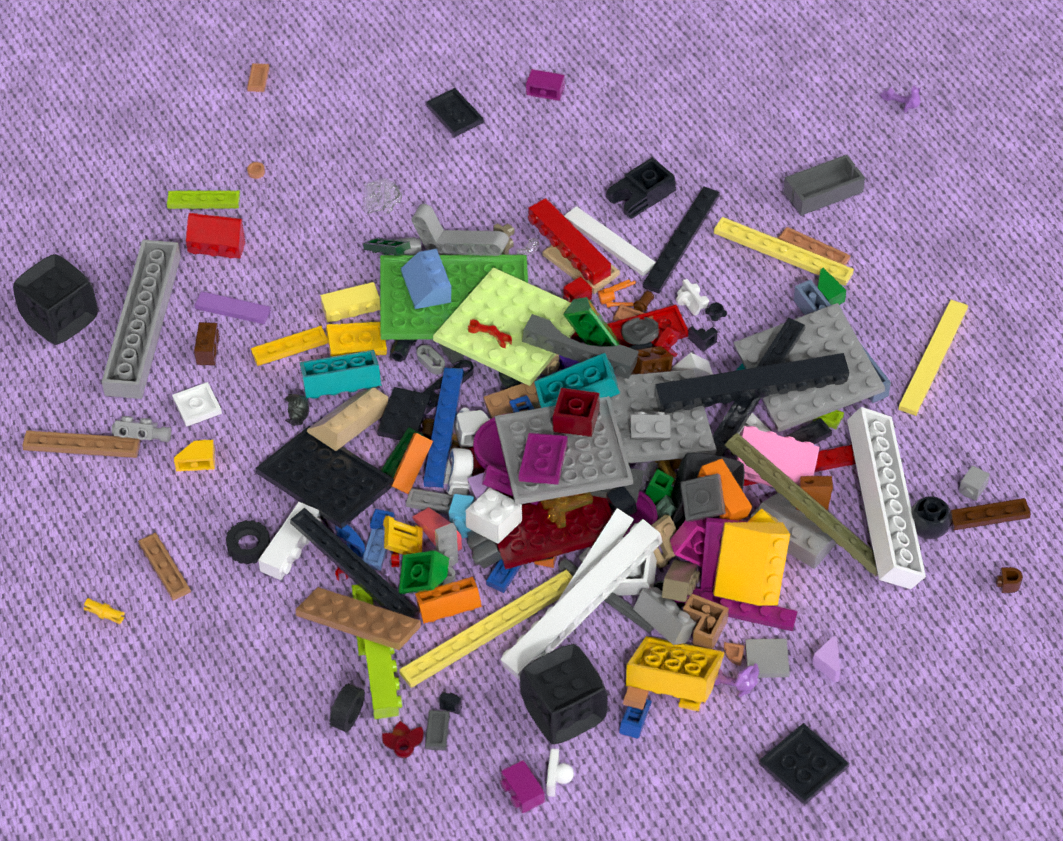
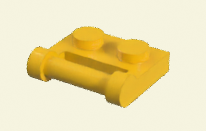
(400, 541)

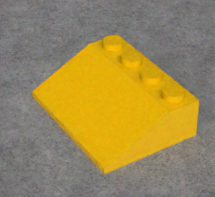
(752, 562)
(674, 669)

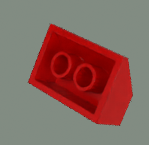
(215, 235)

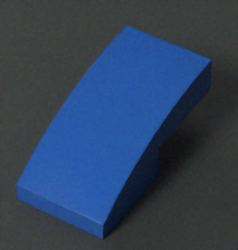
(353, 540)

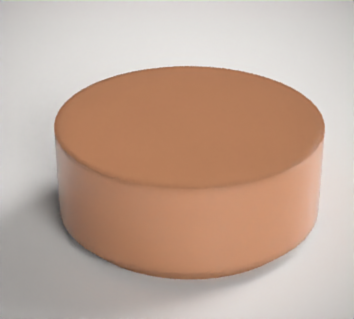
(256, 170)

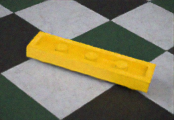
(289, 345)

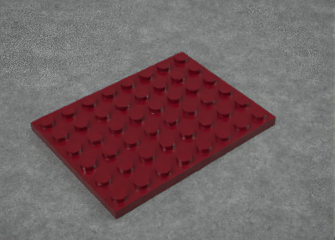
(540, 538)

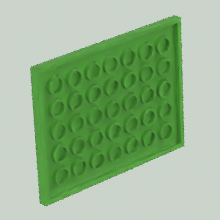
(397, 313)

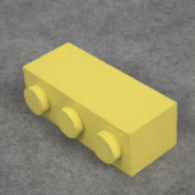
(350, 302)

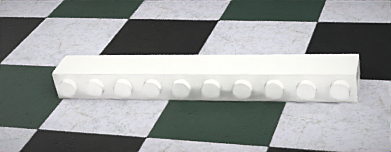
(583, 597)

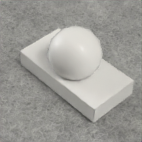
(557, 772)

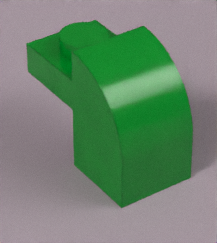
(660, 487)

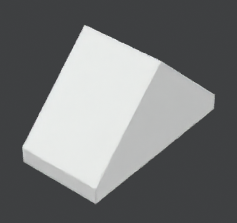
(693, 362)

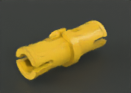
(104, 611)

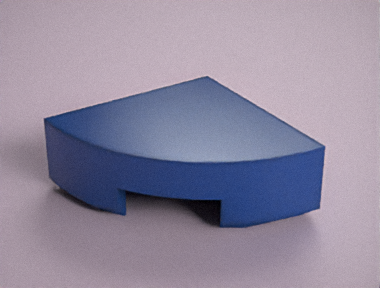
(378, 518)

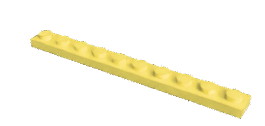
(485, 630)

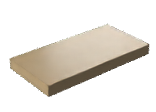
(565, 265)

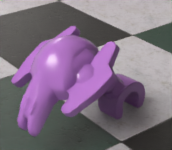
(911, 101)
(745, 682)

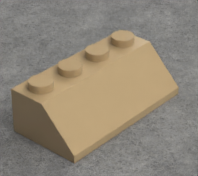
(350, 418)

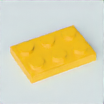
(355, 338)

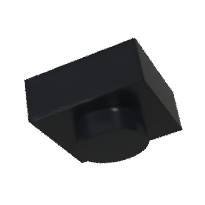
(450, 702)

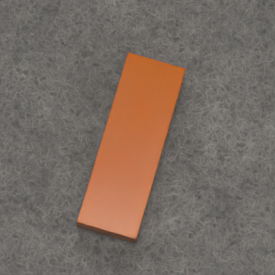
(411, 463)

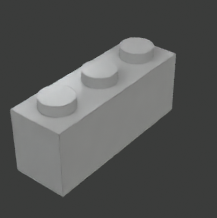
(664, 616)

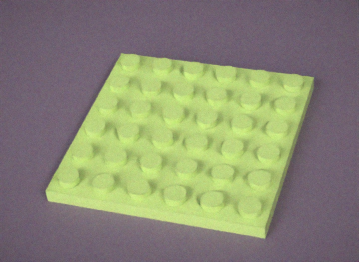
(508, 306)

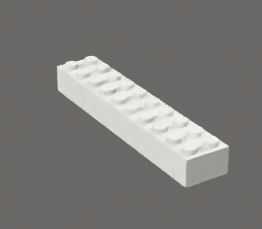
(886, 498)

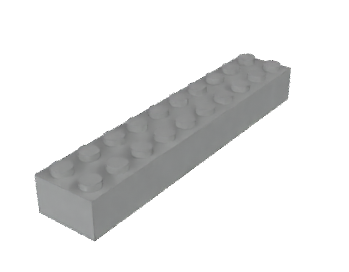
(141, 319)

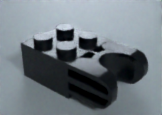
(642, 187)

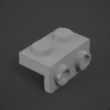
(650, 426)

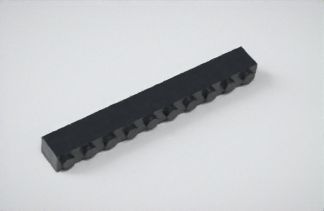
(751, 383)

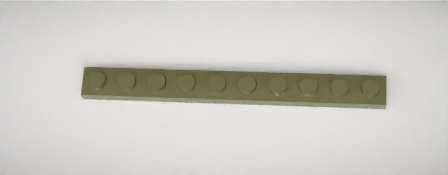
(803, 501)

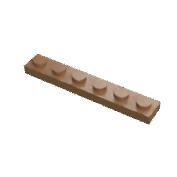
(81, 444)

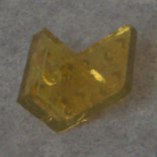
(558, 506)

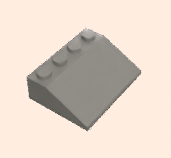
(806, 538)

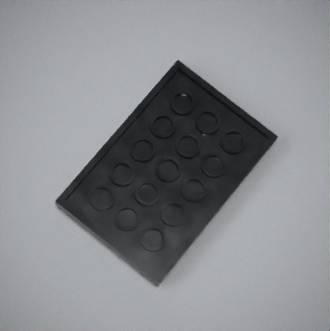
(324, 478)

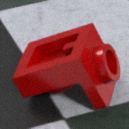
(668, 339)

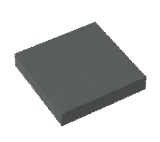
(703, 497)

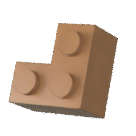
(709, 620)

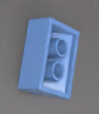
(427, 279)

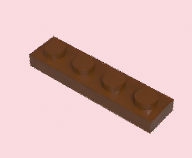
(990, 514)

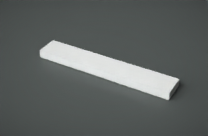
(610, 241)
(606, 542)

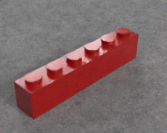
(569, 241)

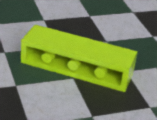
(382, 680)

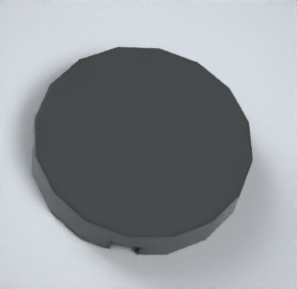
(640, 331)

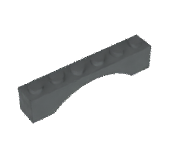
(544, 335)

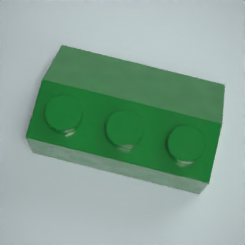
(589, 324)

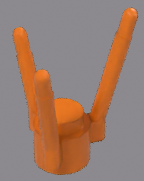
(607, 294)

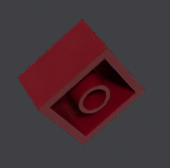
(576, 412)

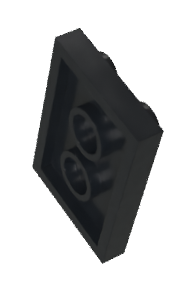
(455, 112)
(403, 410)

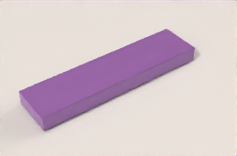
(232, 307)

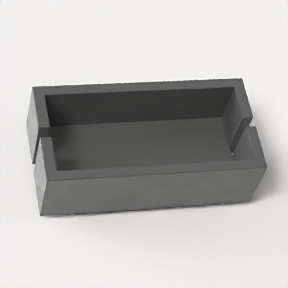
(824, 184)

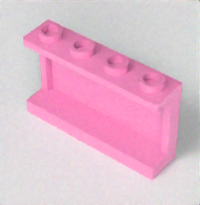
(785, 453)

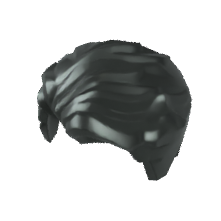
(297, 408)

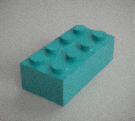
(340, 374)
(590, 375)

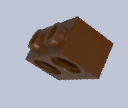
(206, 343)
(653, 361)

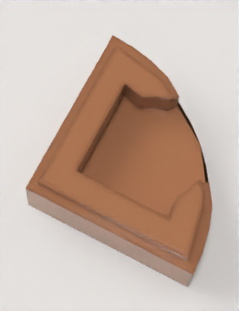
(734, 652)

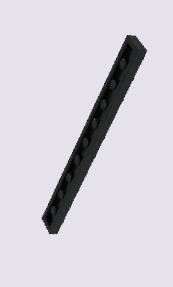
(741, 410)

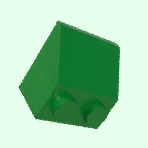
(422, 571)

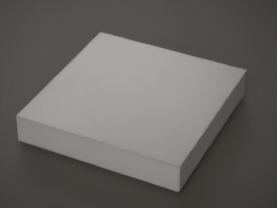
(769, 655)

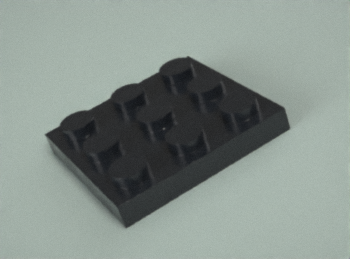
(803, 764)

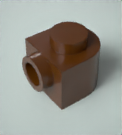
(1009, 579)

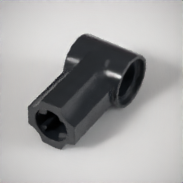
(401, 349)

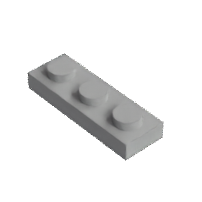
(447, 542)

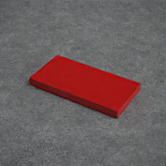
(665, 317)

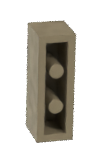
(680, 581)

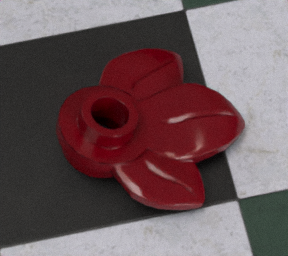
(403, 737)

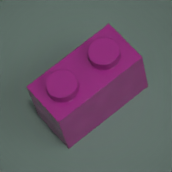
(545, 84)
(522, 786)

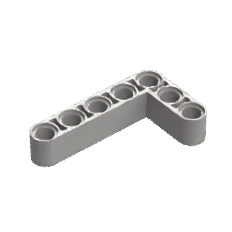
(455, 241)

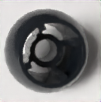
(926, 517)

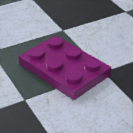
(543, 458)

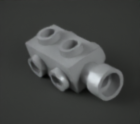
(140, 429)

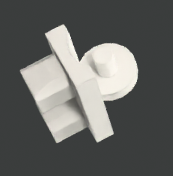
(689, 296)

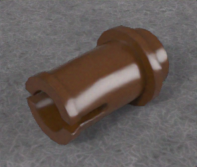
(644, 301)

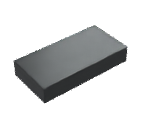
(437, 730)

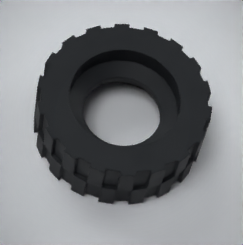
(243, 529)
(347, 707)

